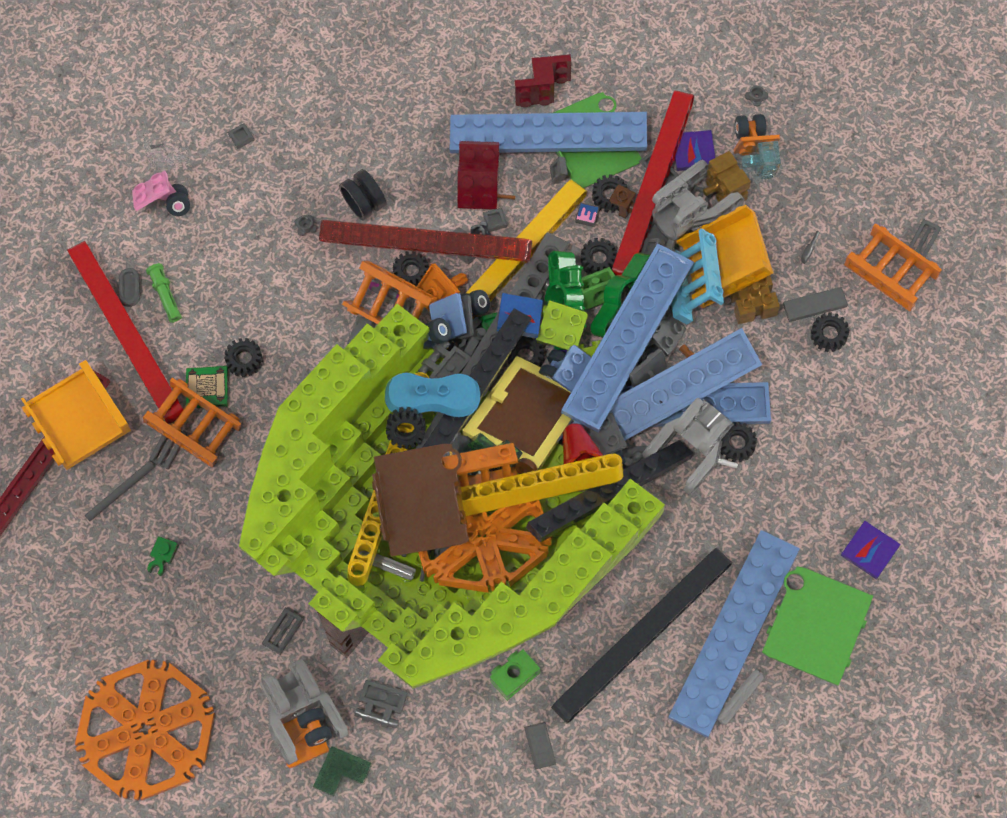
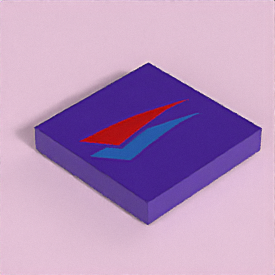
(693, 148)
(870, 550)

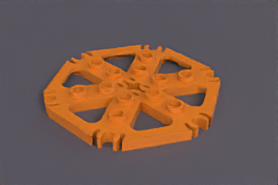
(487, 548)
(157, 737)

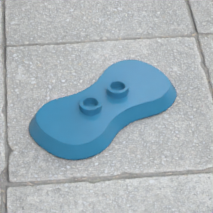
(452, 395)

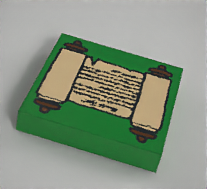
(209, 383)

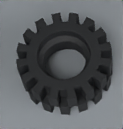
(600, 186)
(597, 246)
(410, 259)
(833, 321)
(528, 343)
(243, 346)
(405, 416)
(747, 450)

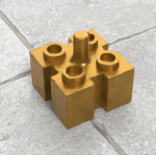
(726, 177)
(755, 301)

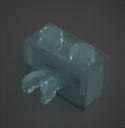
(765, 160)

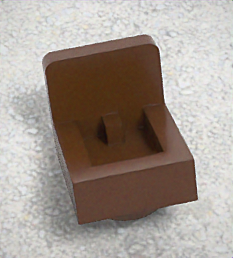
(624, 199)

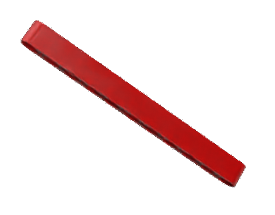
(654, 178)
(124, 328)

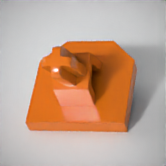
(439, 284)

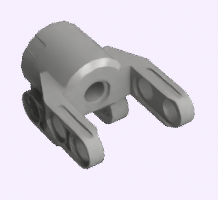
(679, 210)
(701, 427)
(292, 697)

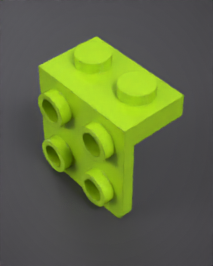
(561, 325)

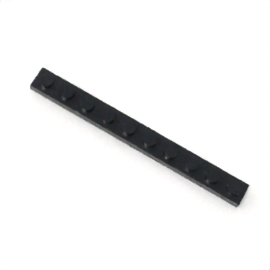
(484, 373)
(591, 499)

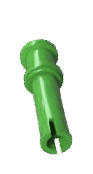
(161, 285)

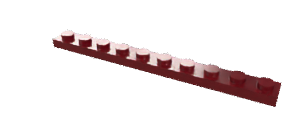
(29, 477)

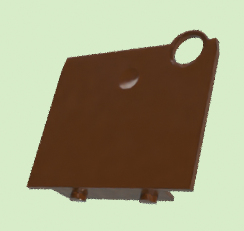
(419, 500)

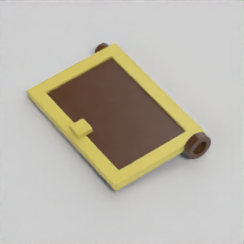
(525, 412)

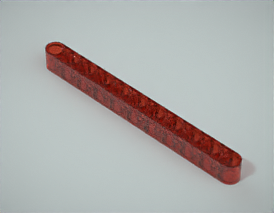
(425, 240)

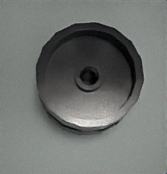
(362, 194)

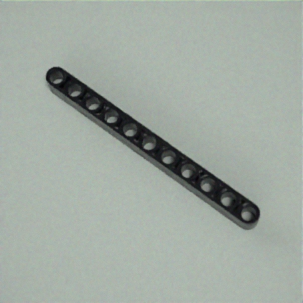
(641, 635)

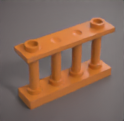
(388, 280)
(887, 285)
(190, 442)
(482, 461)

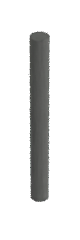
(119, 491)

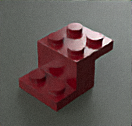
(541, 86)
(478, 175)

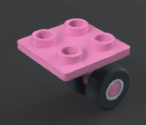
(160, 188)

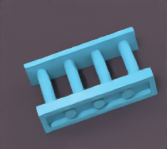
(681, 304)

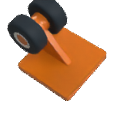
(755, 129)
(308, 735)

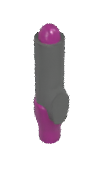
(375, 287)

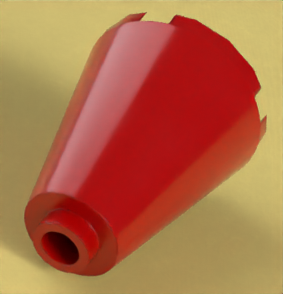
(578, 444)

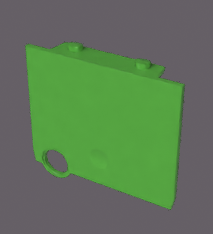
(590, 165)
(817, 625)

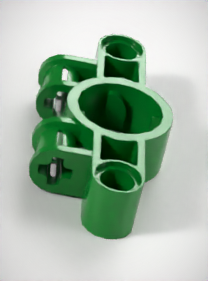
(564, 281)
(613, 292)

